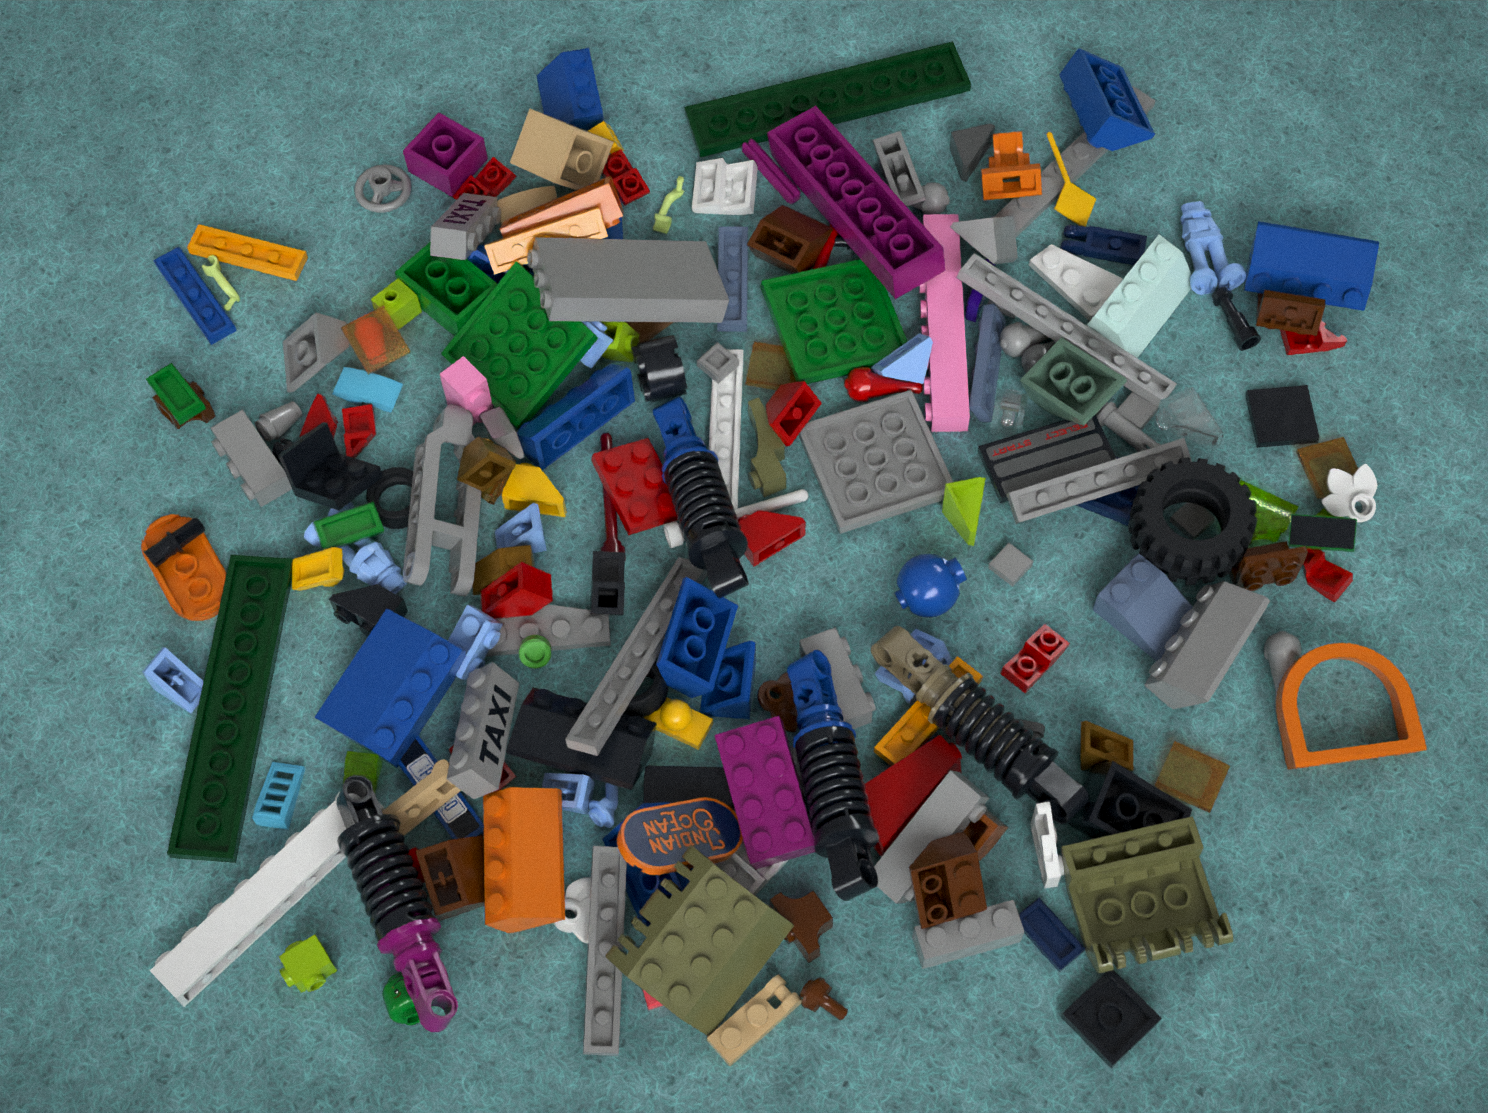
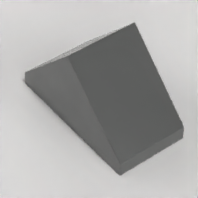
(969, 147)

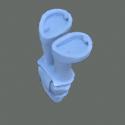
(1204, 235)
(370, 563)

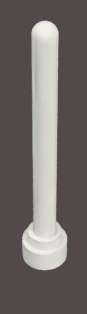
(675, 535)

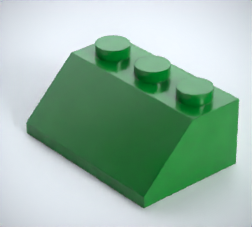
(446, 287)

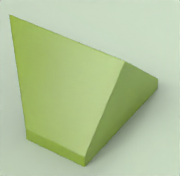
(963, 506)

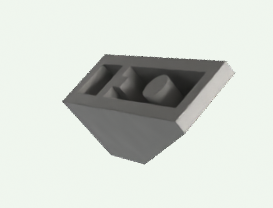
(898, 168)

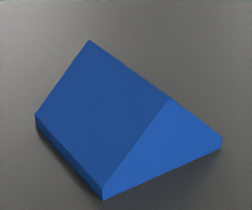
(733, 684)

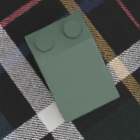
(1071, 383)

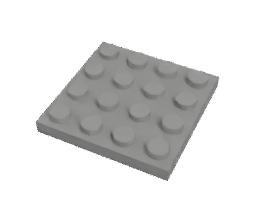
(875, 461)

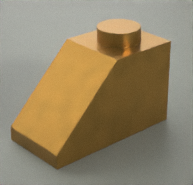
(484, 464)
(498, 563)

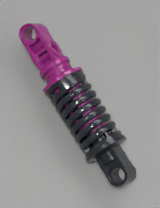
(395, 900)

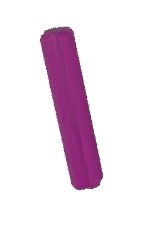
(771, 171)

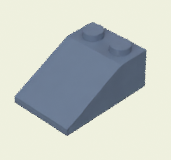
(1143, 606)

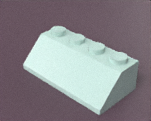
(1144, 298)

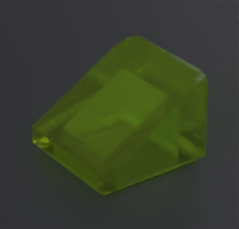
(363, 764)

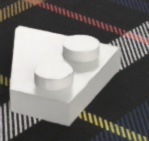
(1045, 842)

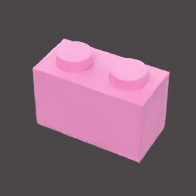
(466, 388)

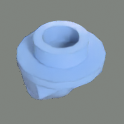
(602, 811)

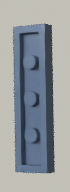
(734, 276)
(987, 363)

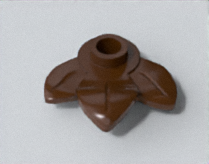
(782, 707)

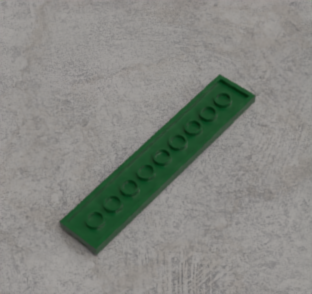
(838, 94)
(231, 710)

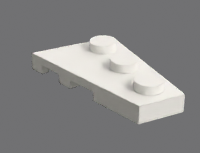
(1075, 279)

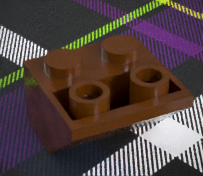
(789, 240)
(454, 875)
(947, 881)

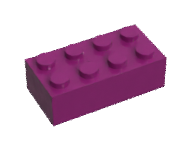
(766, 792)

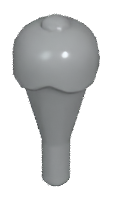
(936, 199)
(1018, 337)
(1281, 651)

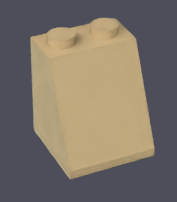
(560, 151)

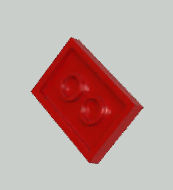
(635, 485)

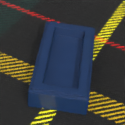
(1050, 935)

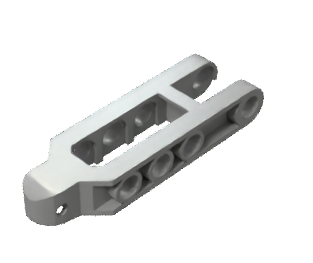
(453, 427)

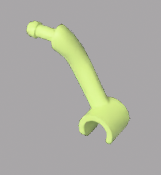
(662, 221)
(214, 271)

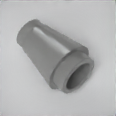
(277, 421)

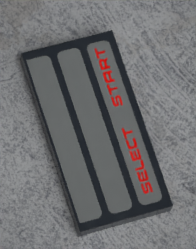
(1044, 454)

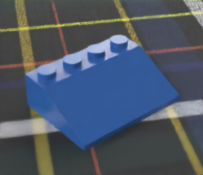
(392, 687)

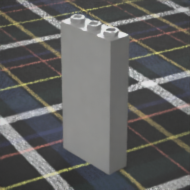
(627, 280)

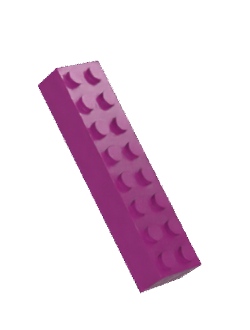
(856, 202)

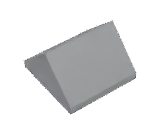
(991, 237)

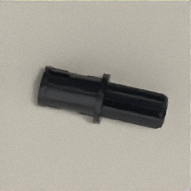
(174, 542)

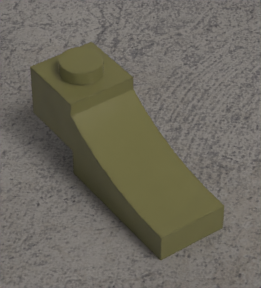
(766, 467)

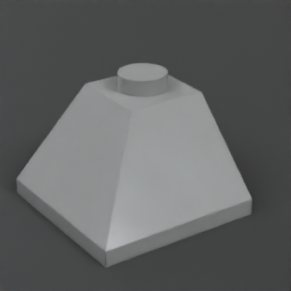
(312, 348)

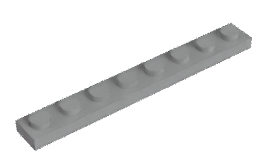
(1077, 161)
(1057, 323)
(630, 665)

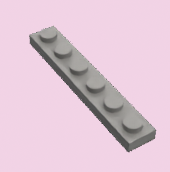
(1092, 481)
(603, 977)

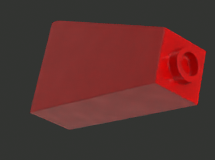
(906, 786)

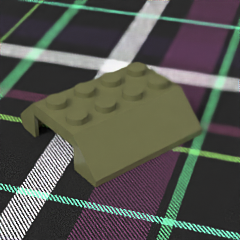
(1142, 895)
(700, 943)

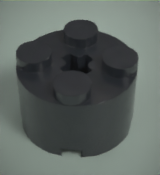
(659, 369)

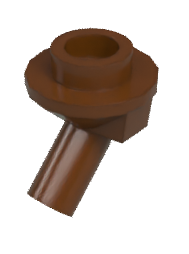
(816, 994)

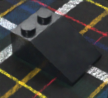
(1123, 803)

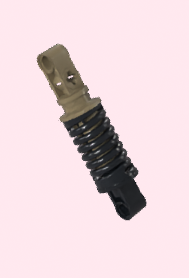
(968, 716)

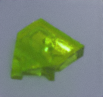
(1272, 514)

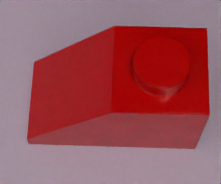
(791, 410)
(769, 533)
(517, 592)

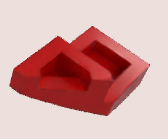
(1306, 343)
(319, 413)
(359, 428)
(1325, 576)

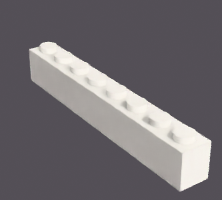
(253, 907)

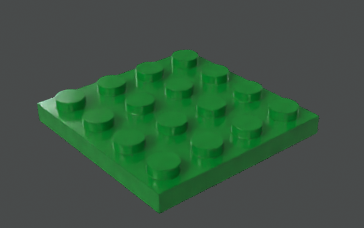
(832, 320)
(519, 347)

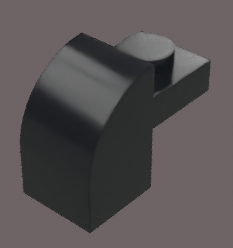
(607, 583)

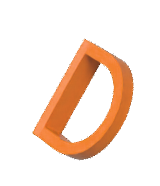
(1402, 700)

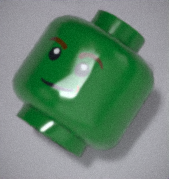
(398, 1002)

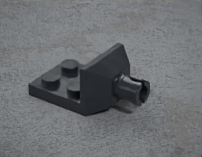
(320, 472)

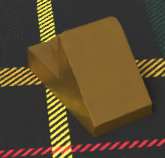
(1103, 746)

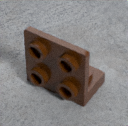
(1289, 312)
(1268, 565)

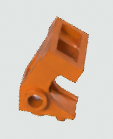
(1010, 163)

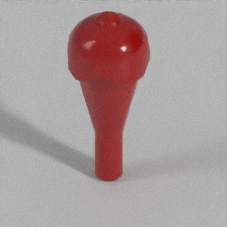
(864, 384)

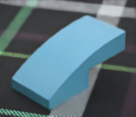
(372, 389)

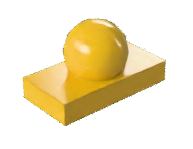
(318, 569)
(681, 722)

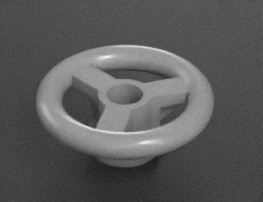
(382, 185)

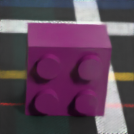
(445, 154)

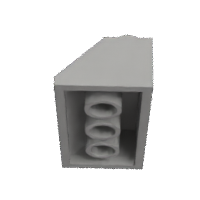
(1205, 644)

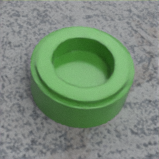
(535, 651)

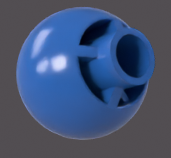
(929, 585)

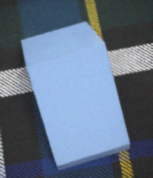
(908, 361)
(523, 530)
(174, 680)
(576, 790)

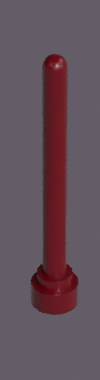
(612, 543)

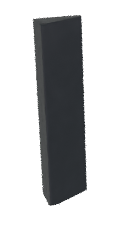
(685, 783)

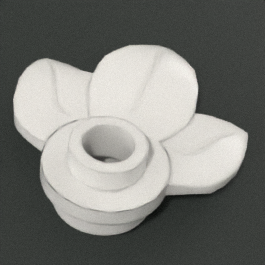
(1348, 490)
(577, 900)

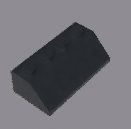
(546, 722)

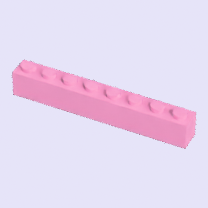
(946, 327)

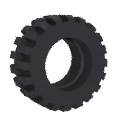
(1203, 486)

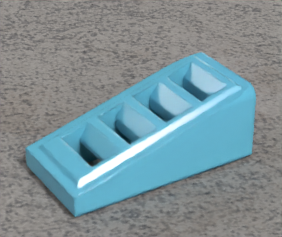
(274, 819)

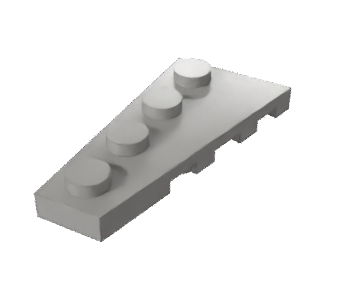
(560, 625)

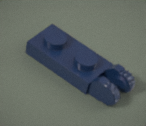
(1104, 244)

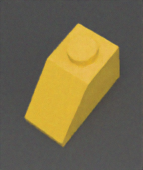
(531, 485)

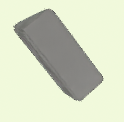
(502, 431)

